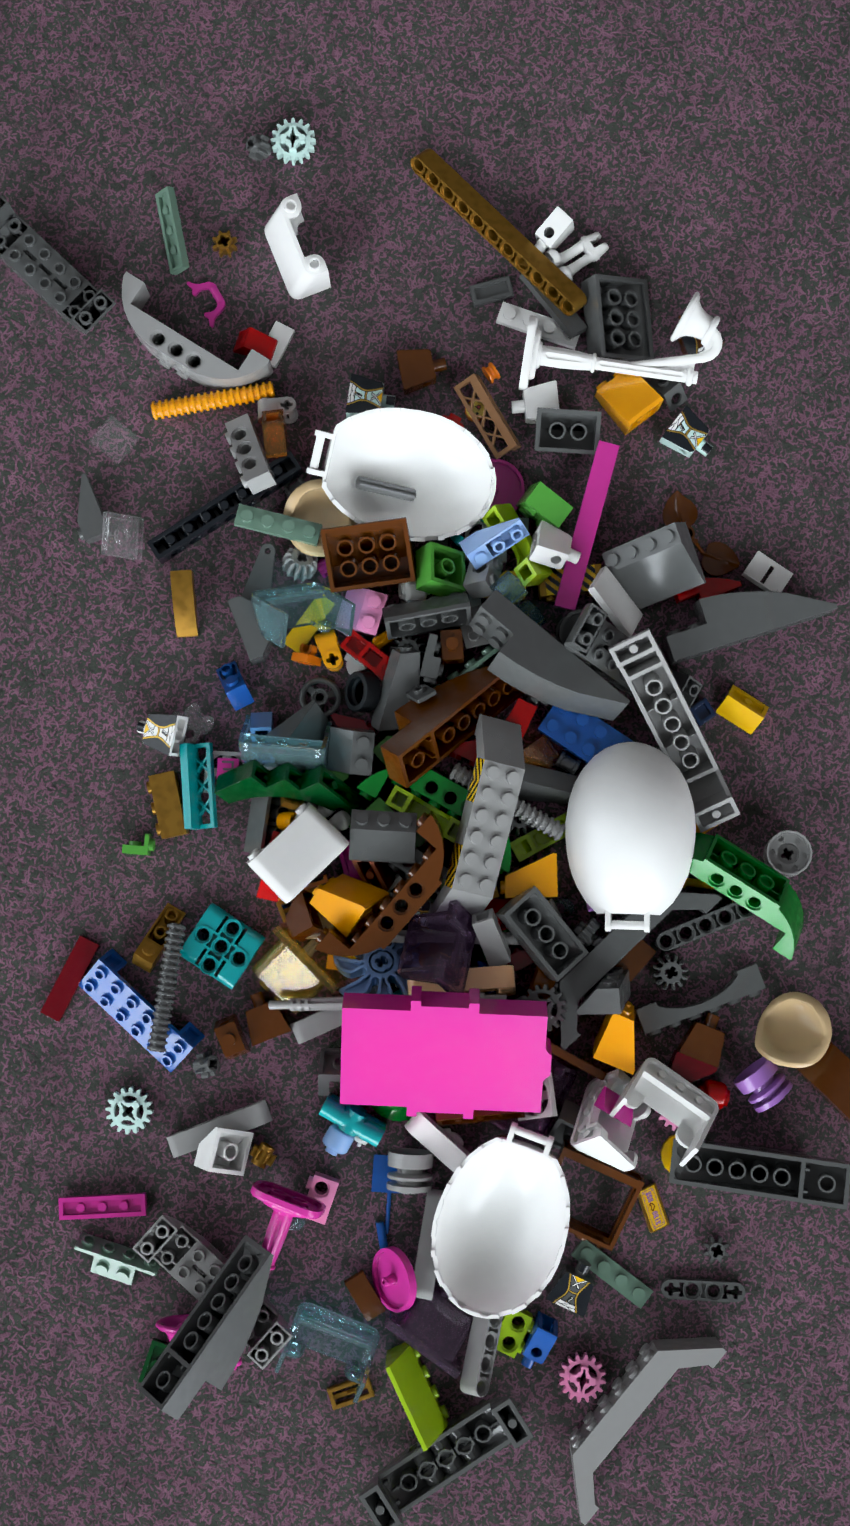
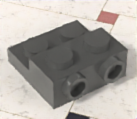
(431, 667)

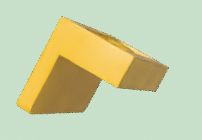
(742, 709)

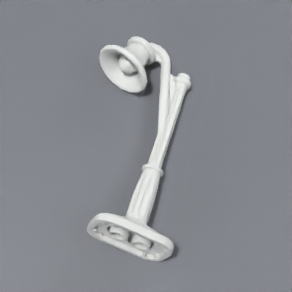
(693, 323)

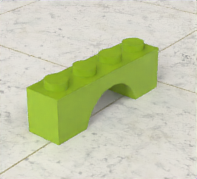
(528, 572)
(406, 802)

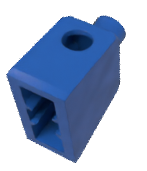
(539, 1340)

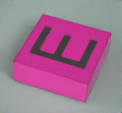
(226, 764)

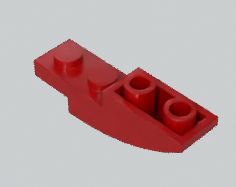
(366, 654)

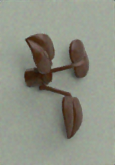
(719, 557)

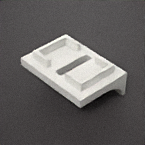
(757, 569)

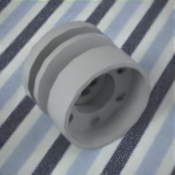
(791, 842)
(409, 1174)

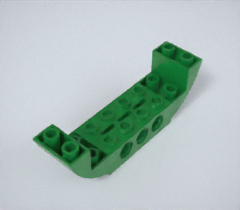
(374, 785)
(751, 886)

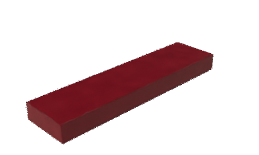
(70, 978)

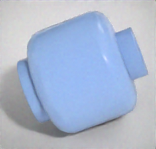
(337, 1141)

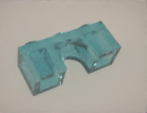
(514, 591)

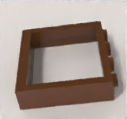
(631, 1178)

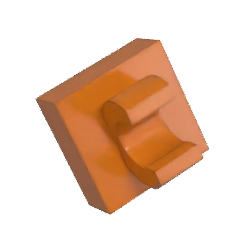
(307, 656)

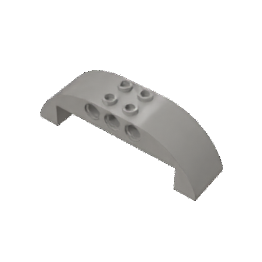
(181, 353)

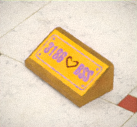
(652, 1208)

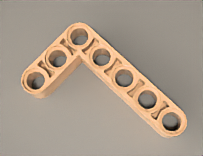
(484, 978)

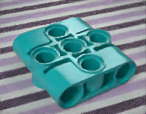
(195, 946)
(353, 1120)

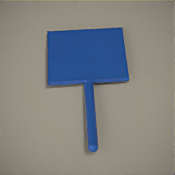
(380, 1180)

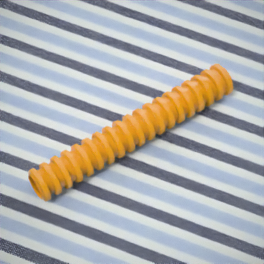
(212, 400)

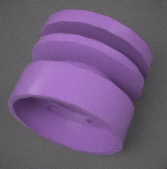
(766, 1088)

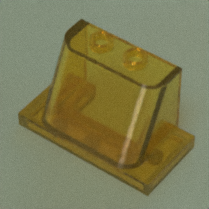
(291, 970)

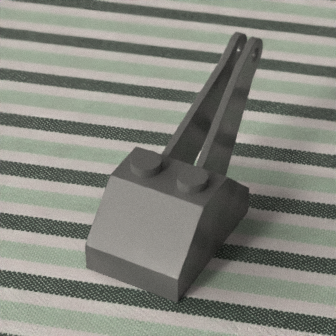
(242, 609)

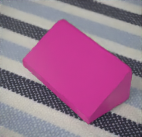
(606, 1102)

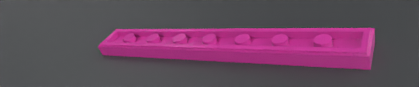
(587, 524)

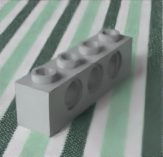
(249, 453)

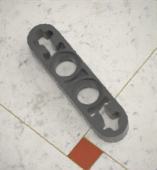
(702, 1285)

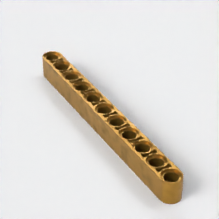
(498, 232)

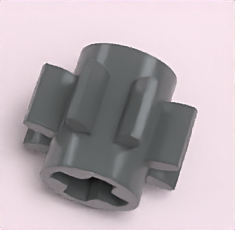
(258, 147)
(206, 1064)
(716, 1254)

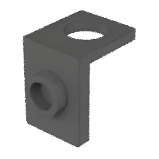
(667, 390)
(420, 693)

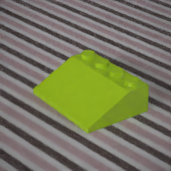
(416, 1393)

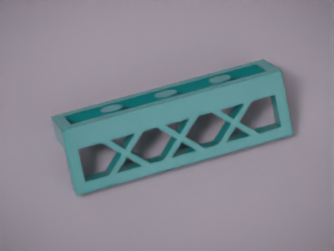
(193, 786)

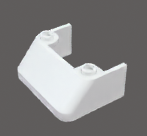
(675, 1100)

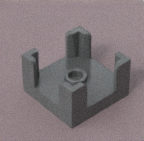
(328, 1069)

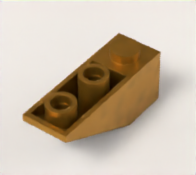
(152, 945)

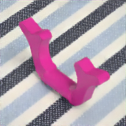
(197, 288)

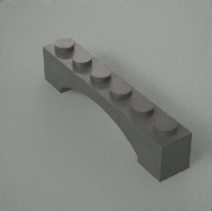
(746, 981)

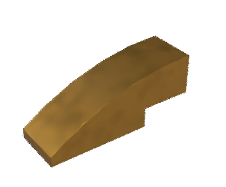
(184, 603)

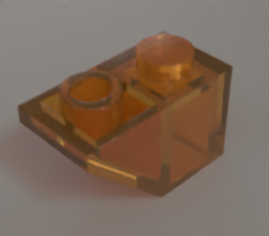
(274, 433)

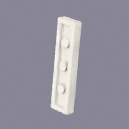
(518, 319)

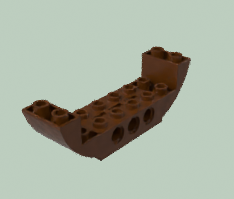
(377, 931)

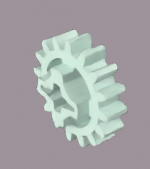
(302, 141)
(135, 1116)

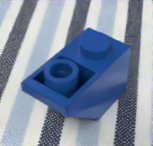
(234, 685)

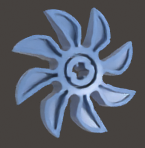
(373, 972)

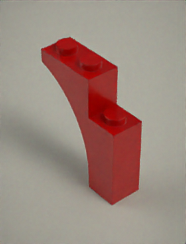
(521, 714)

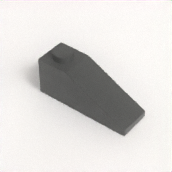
(89, 512)

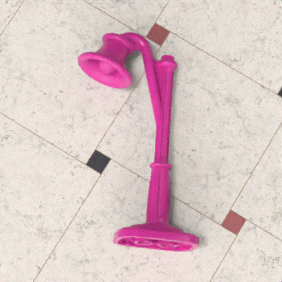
(285, 1205)

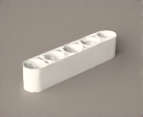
(436, 1140)

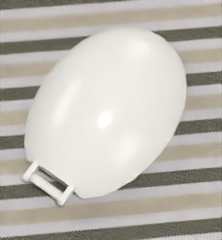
(414, 451)
(630, 833)
(501, 1225)

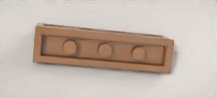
(494, 412)

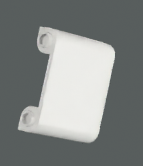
(300, 274)
(298, 853)
(599, 1133)

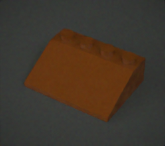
(368, 554)

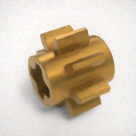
(224, 250)
(263, 1155)

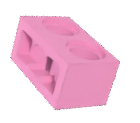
(325, 1197)

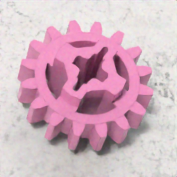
(591, 1379)

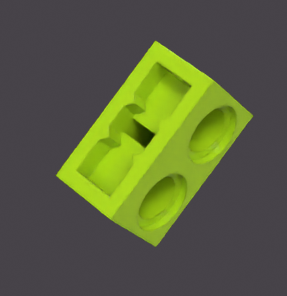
(516, 1331)

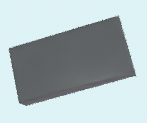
(491, 291)

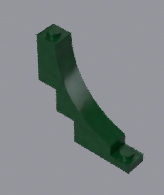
(314, 786)

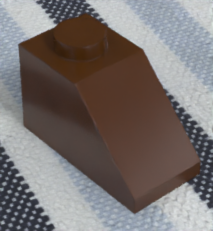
(303, 917)

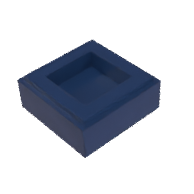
(702, 711)

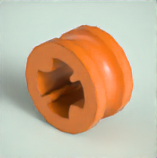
(490, 372)

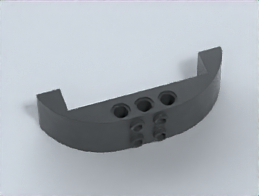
(461, 1446)

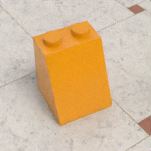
(628, 400)
(539, 874)
(347, 902)
(617, 1040)

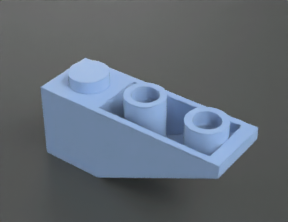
(492, 541)

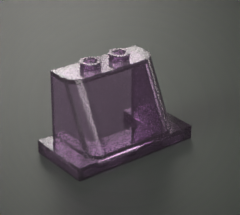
(439, 948)
(433, 1329)

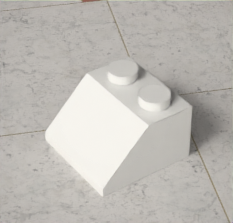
(224, 1151)

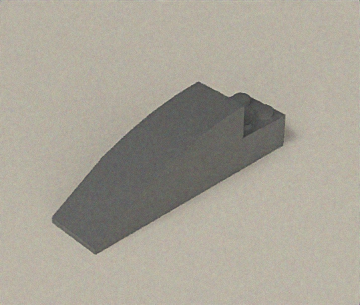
(739, 618)
(541, 664)
(764, 1173)
(213, 1333)

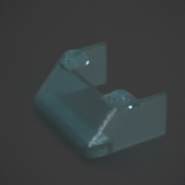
(301, 606)
(276, 751)
(335, 1337)

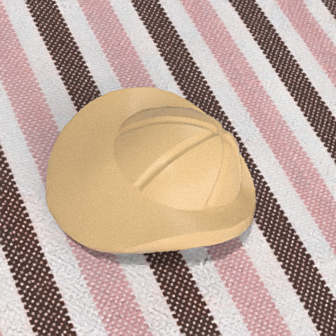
(313, 504)
(793, 1031)

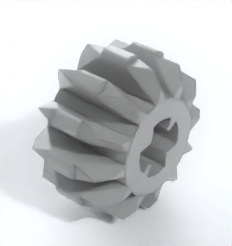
(299, 564)

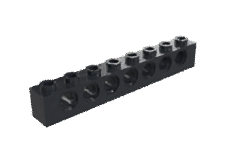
(220, 511)

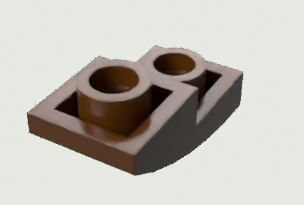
(636, 958)
(364, 1295)

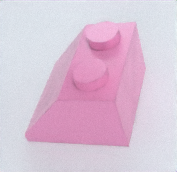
(367, 610)

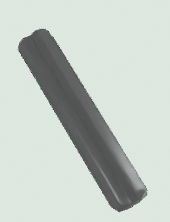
(385, 488)

